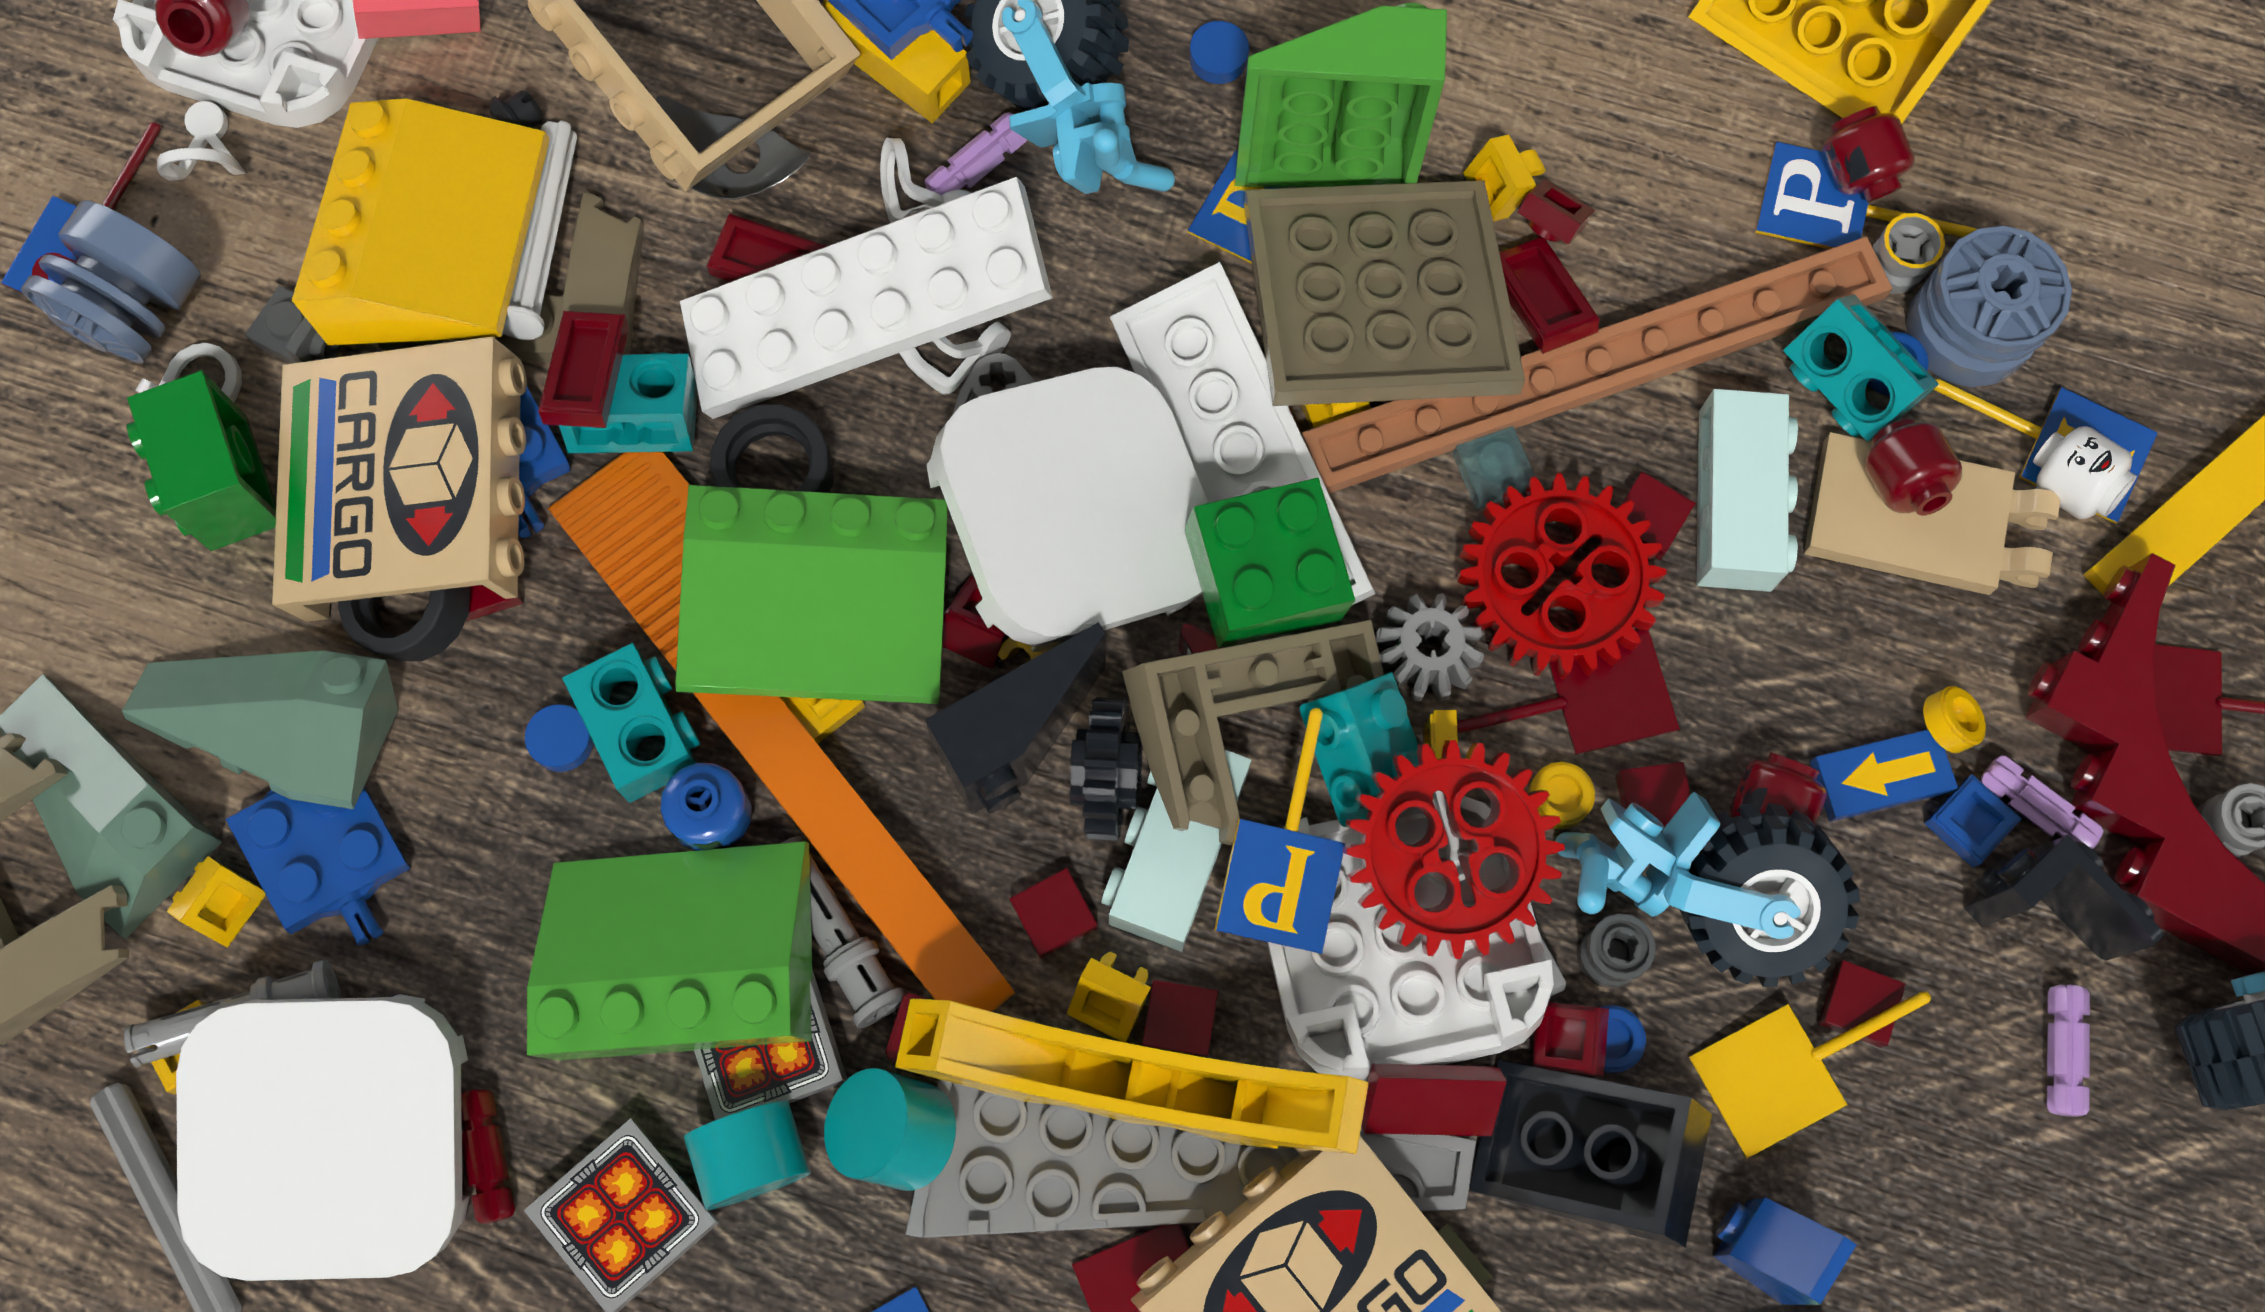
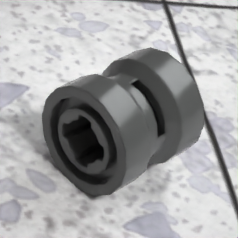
(1604, 958)

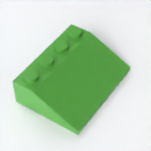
(1344, 102)
(812, 595)
(673, 953)

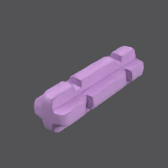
(976, 158)
(2039, 802)
(2068, 1050)

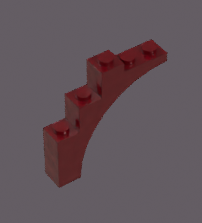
(2130, 786)

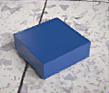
(1972, 821)

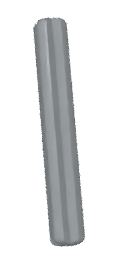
(157, 1194)

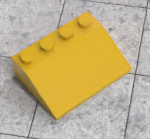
(1847, 50)
(419, 225)

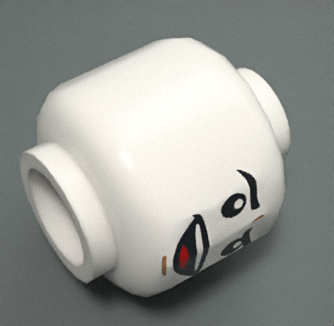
(2085, 471)

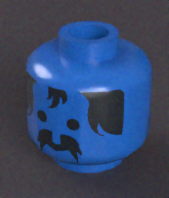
(713, 826)

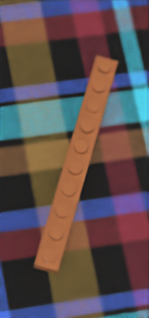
(1601, 364)

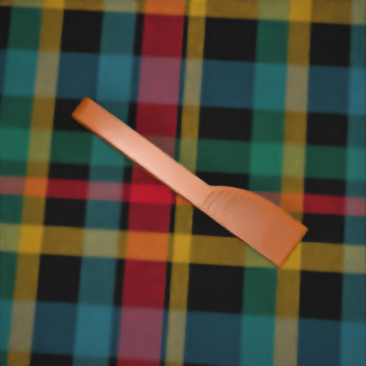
(632, 533)

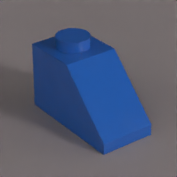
(1781, 1251)

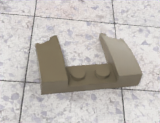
(598, 280)
(1184, 695)
(63, 952)

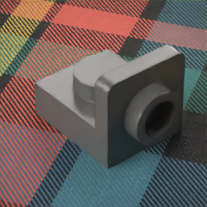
(287, 333)

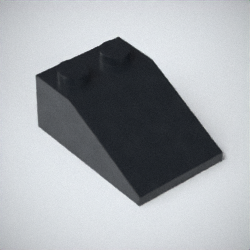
(1008, 727)
(1595, 1152)

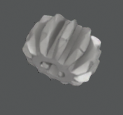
(1424, 623)

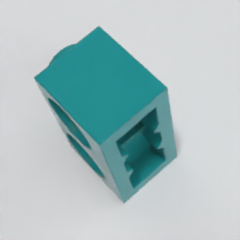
(1870, 354)
(649, 409)
(621, 728)

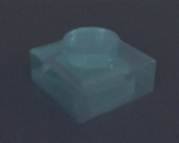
(1493, 465)

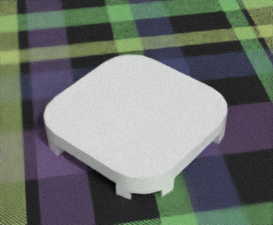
(285, 68)
(1071, 503)
(1394, 1003)
(320, 1138)

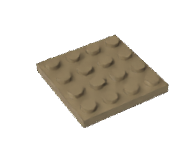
(1381, 293)

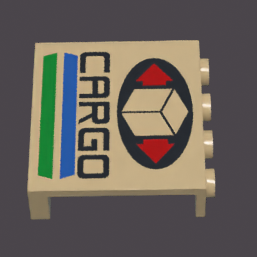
(399, 475)
(1316, 1240)

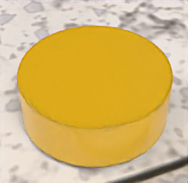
(1954, 719)
(1569, 790)

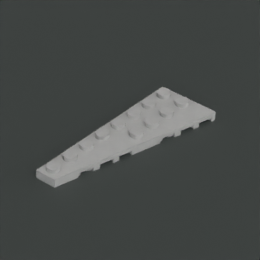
(1076, 1170)

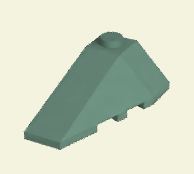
(289, 718)
(108, 811)

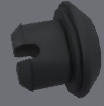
(517, 110)

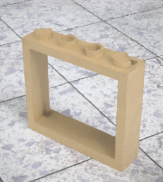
(802, 23)

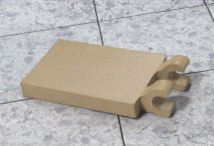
(1950, 547)

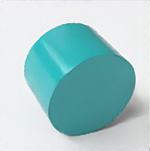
(889, 1130)
(746, 1154)

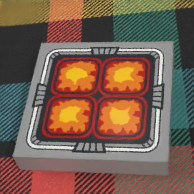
(773, 1072)
(621, 1216)

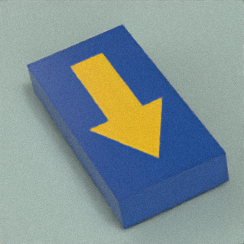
(1883, 775)

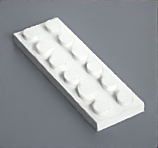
(865, 298)
(1216, 381)

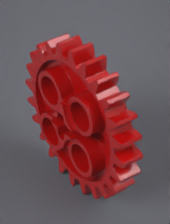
(1602, 613)
(1510, 829)

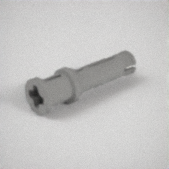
(849, 957)
(173, 1030)

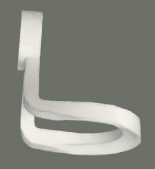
(207, 125)
(896, 148)
(991, 341)
(233, 373)

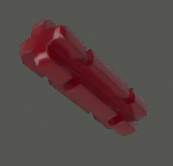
(485, 1157)

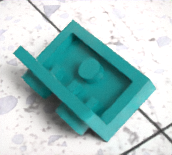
(1360, 736)

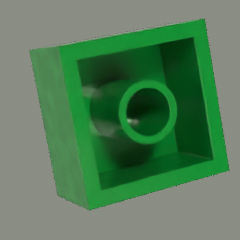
(201, 461)
(1269, 563)

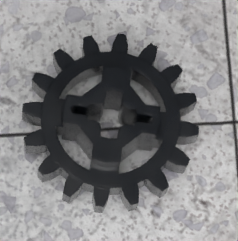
(1106, 769)

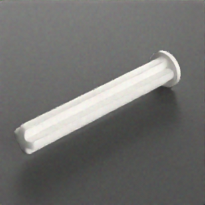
(525, 306)

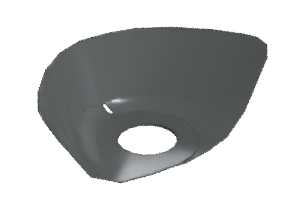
(776, 160)

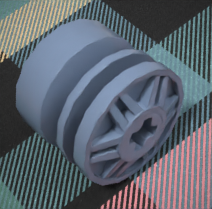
(113, 280)
(1989, 305)

